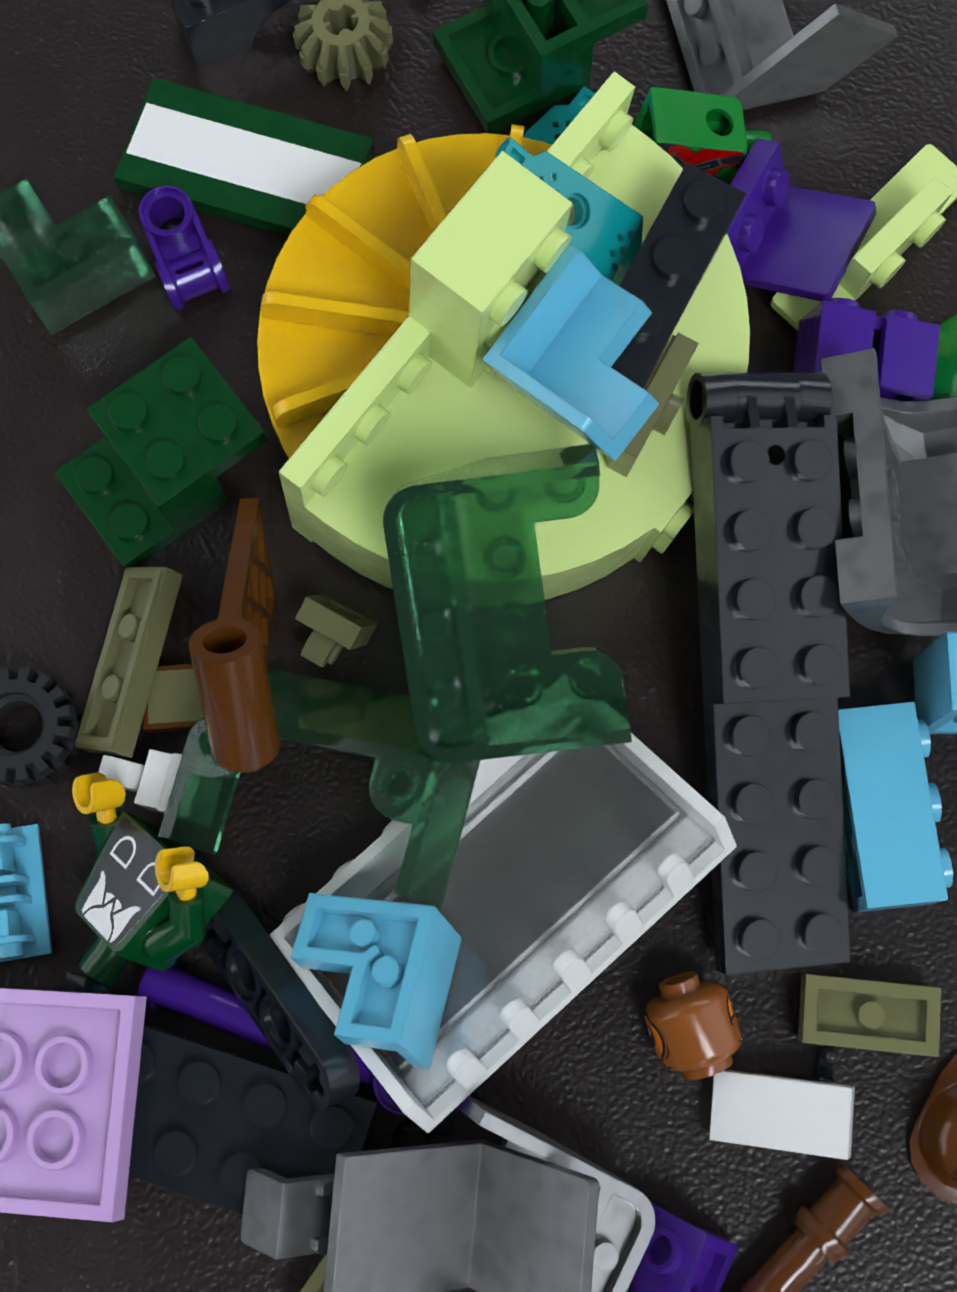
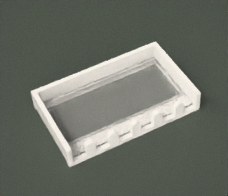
(547, 889)

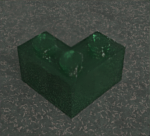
(68, 265)

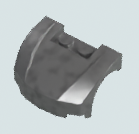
(902, 504)

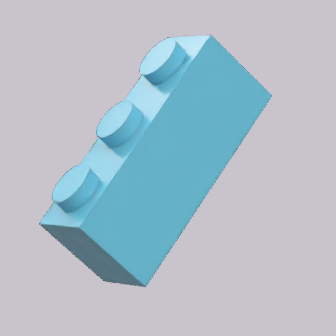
(890, 810)

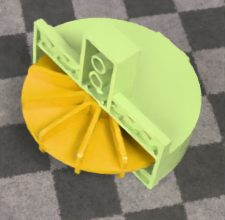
(401, 294)

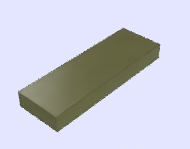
(128, 661)

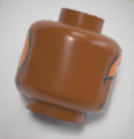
(693, 1026)

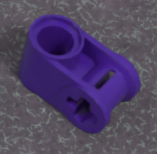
(182, 254)

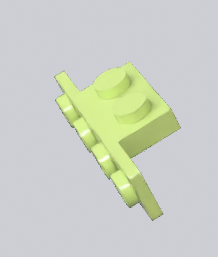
(906, 214)

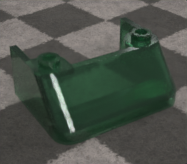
(354, 721)

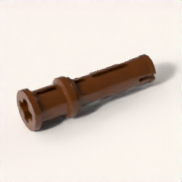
(820, 1235)

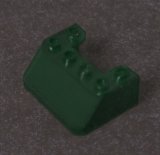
(478, 613)

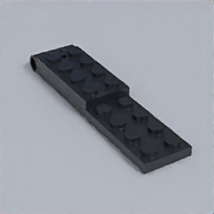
(772, 663)

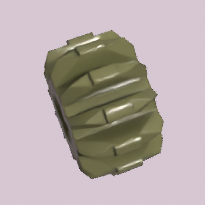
(343, 39)

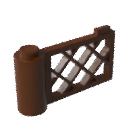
(234, 653)

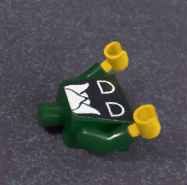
(143, 892)

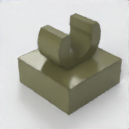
(333, 628)

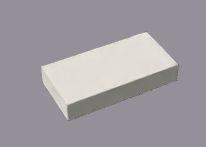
(782, 1113)

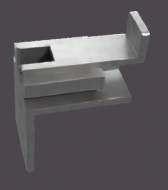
(432, 1220)

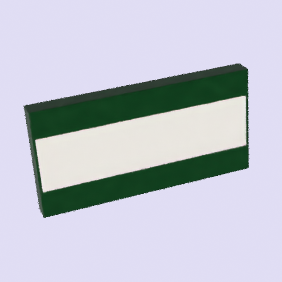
(235, 156)

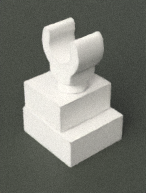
(150, 781)

